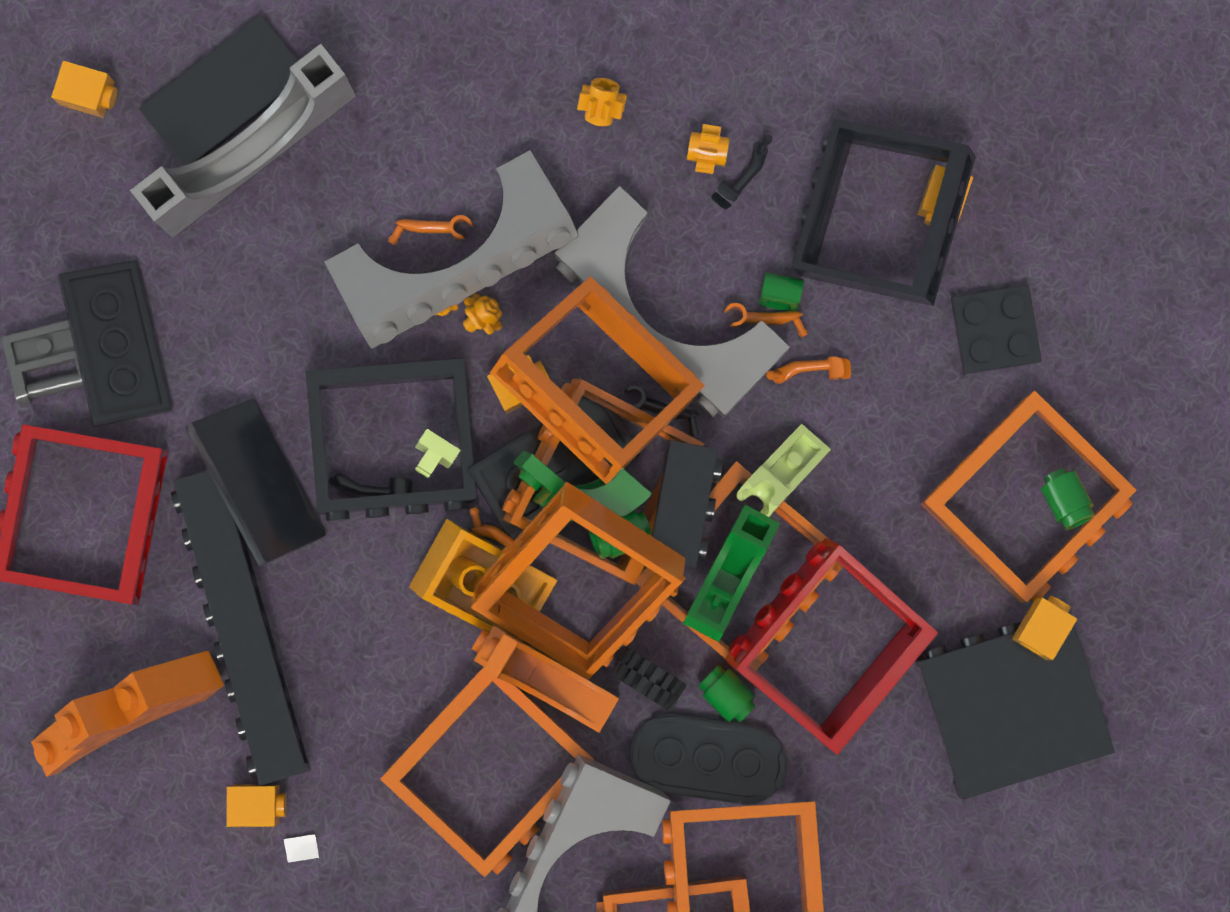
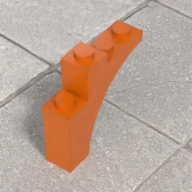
(543, 677)
(133, 702)

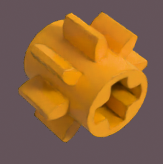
(601, 102)
(708, 148)

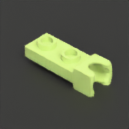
(784, 469)

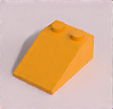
(456, 565)

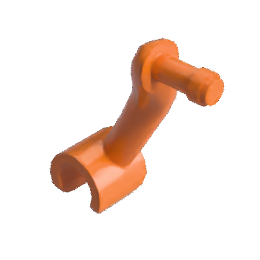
(423, 226)
(768, 318)
(836, 368)
(488, 530)

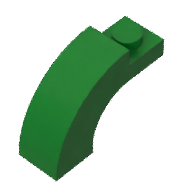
(620, 495)
(731, 573)

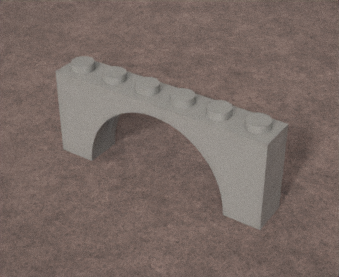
(185, 193)
(527, 229)
(725, 368)
(590, 803)

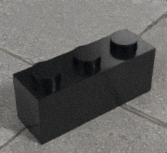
(685, 499)

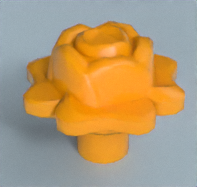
(482, 314)

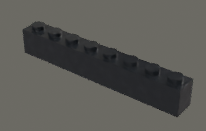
(242, 631)

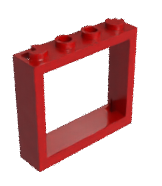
(142, 520)
(877, 679)

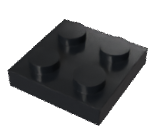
(996, 329)

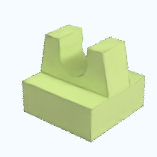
(436, 451)

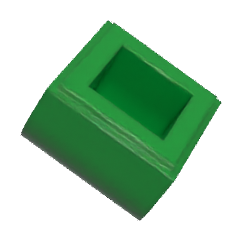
(781, 292)

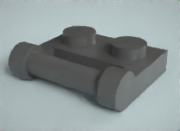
(39, 350)

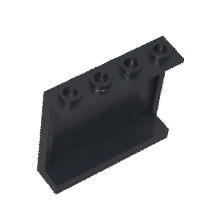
(1012, 711)

